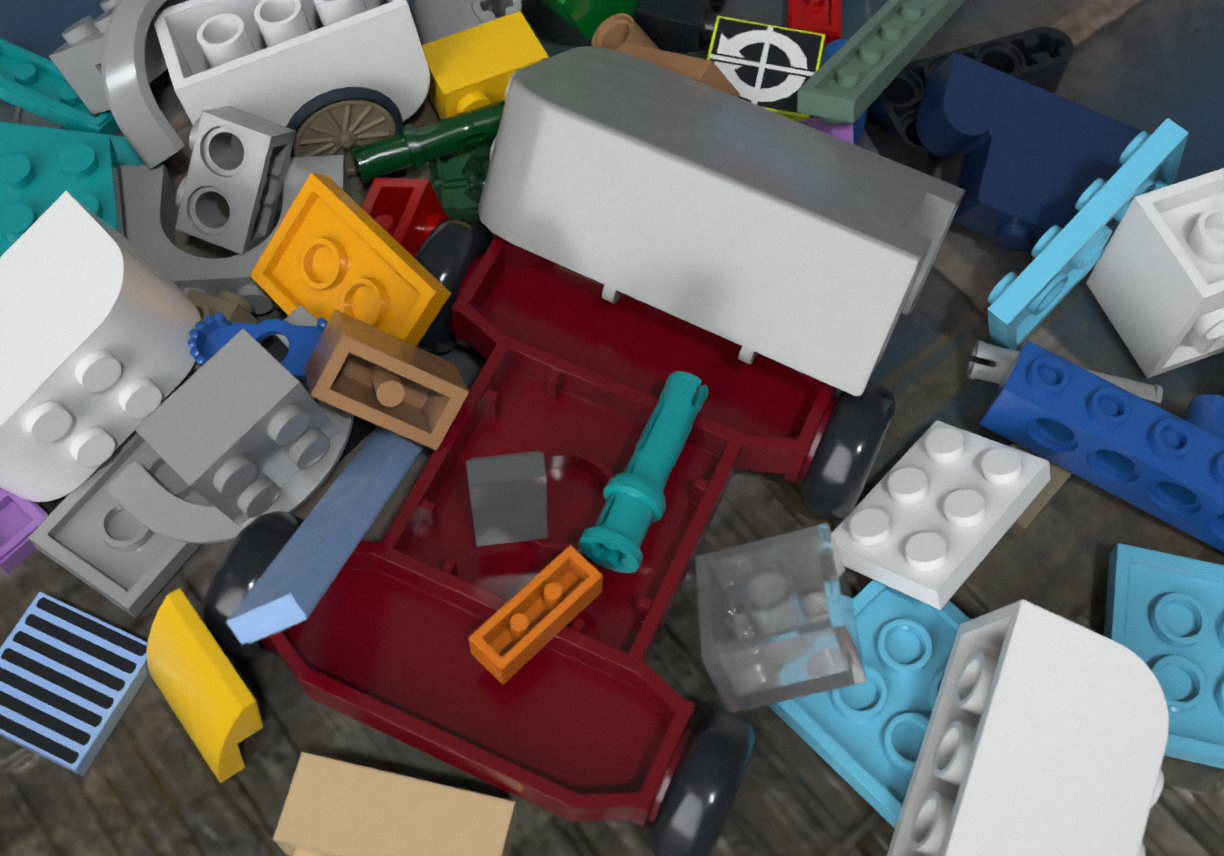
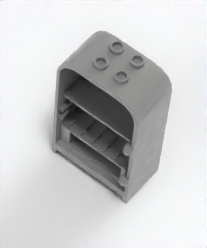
(714, 210)

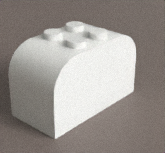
(286, 52)
(84, 348)
(1036, 744)

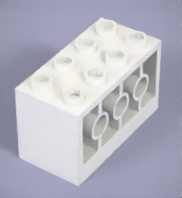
(1167, 274)

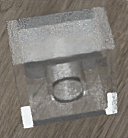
(777, 619)

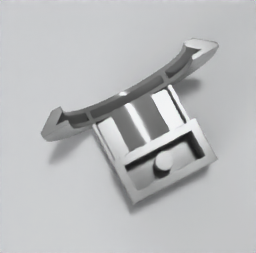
(111, 69)
(240, 439)

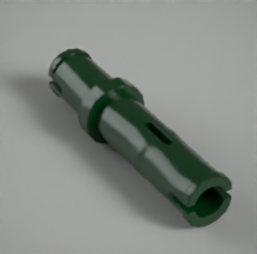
(427, 142)

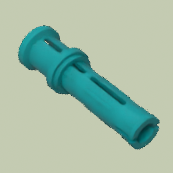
(637, 494)

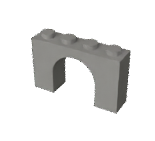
(151, 220)

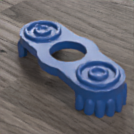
(217, 331)

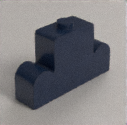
(1020, 147)

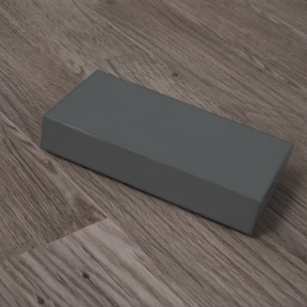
(508, 497)

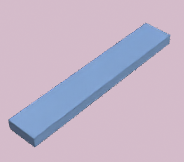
(325, 538)

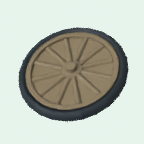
(343, 120)

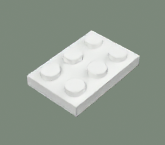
(939, 512)

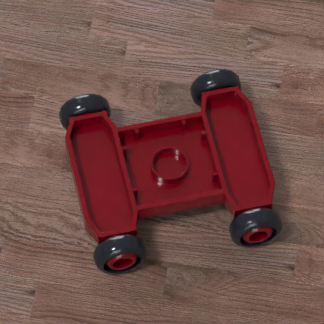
(575, 379)

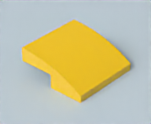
(201, 685)

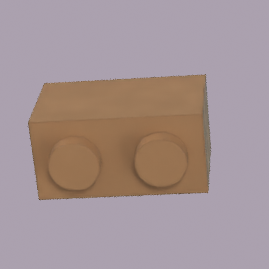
(385, 380)

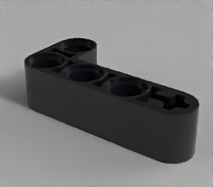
(1031, 55)

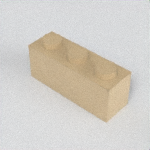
(373, 812)

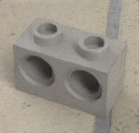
(248, 186)

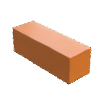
(536, 614)

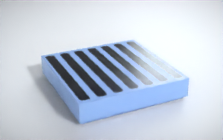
(66, 682)

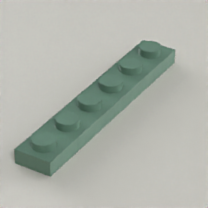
(872, 59)

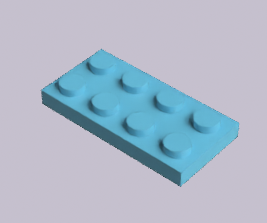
(1071, 252)

